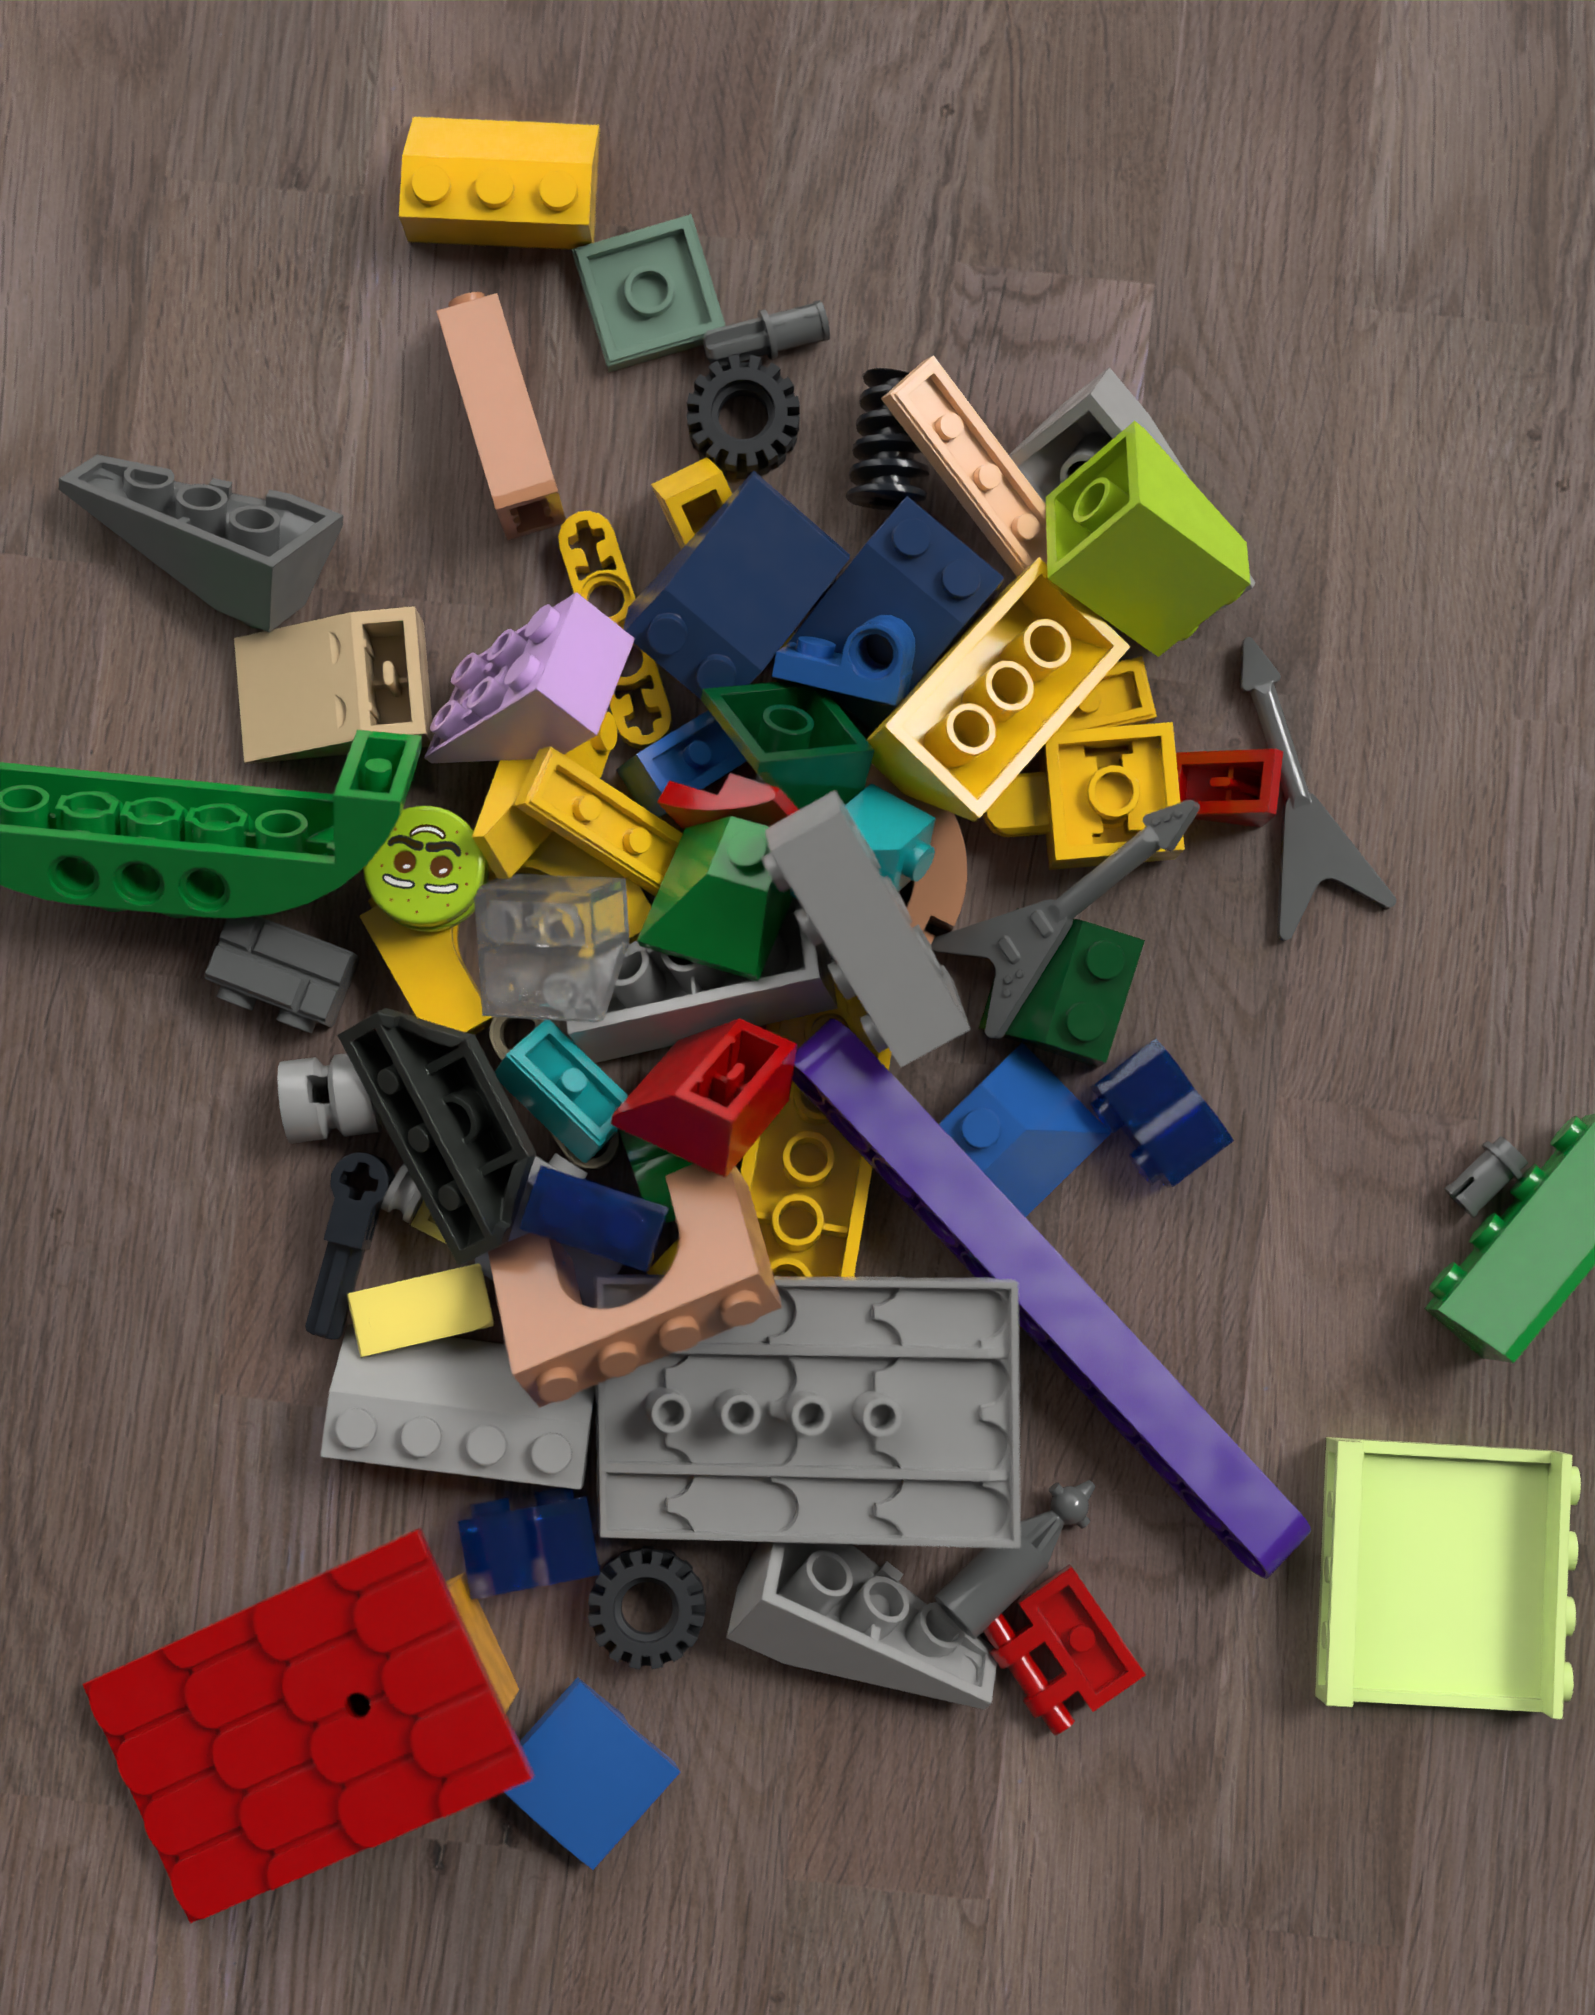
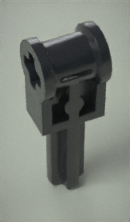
(348, 1235)

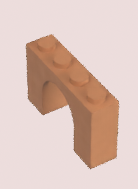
(712, 1286)

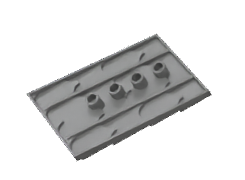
(823, 1422)

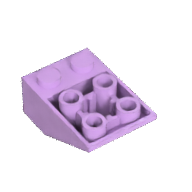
(533, 687)

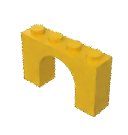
(431, 964)

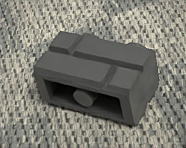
(282, 969)

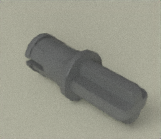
(767, 334)

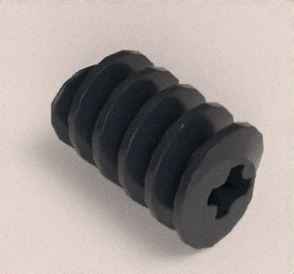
(884, 450)

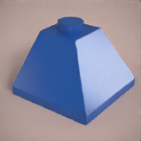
(1024, 1129)

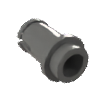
(1487, 1176)

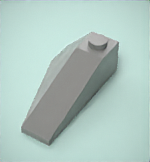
(855, 1620)

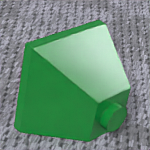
(718, 900)

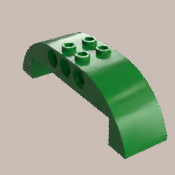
(198, 843)

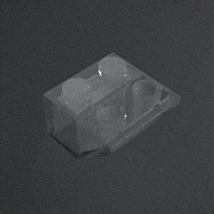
(550, 945)

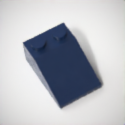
(908, 572)
(735, 590)

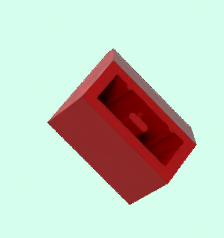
(712, 1094)

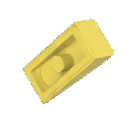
(420, 1309)

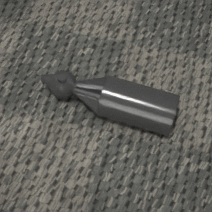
(1003, 1574)

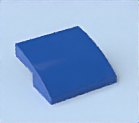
(589, 1773)

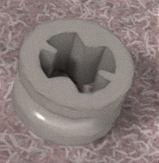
(403, 1195)

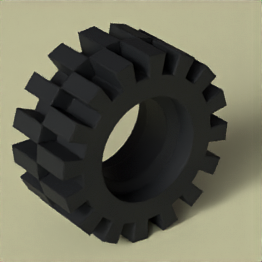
(749, 380)
(647, 1647)

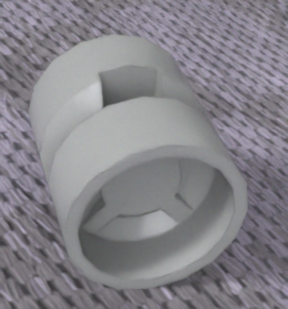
(300, 1102)

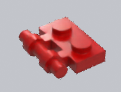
(1080, 1639)

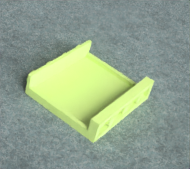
(1446, 1576)

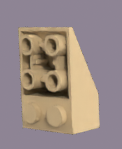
(326, 678)

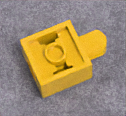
(1092, 793)

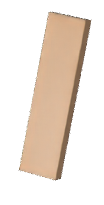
(971, 463)

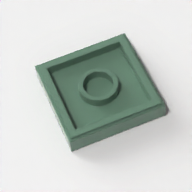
(648, 292)

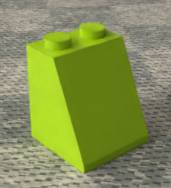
(1142, 543)

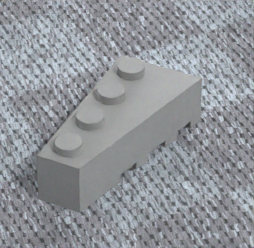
(867, 930)
(673, 998)

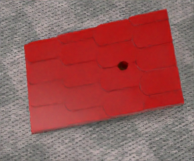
(267, 1759)

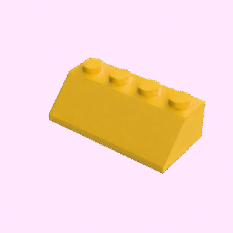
(996, 696)

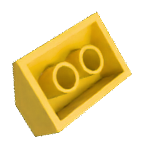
(499, 183)

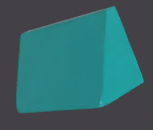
(562, 1089)

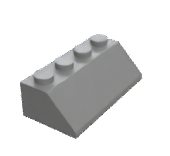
(454, 1412)

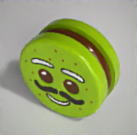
(427, 870)

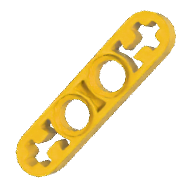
(608, 553)

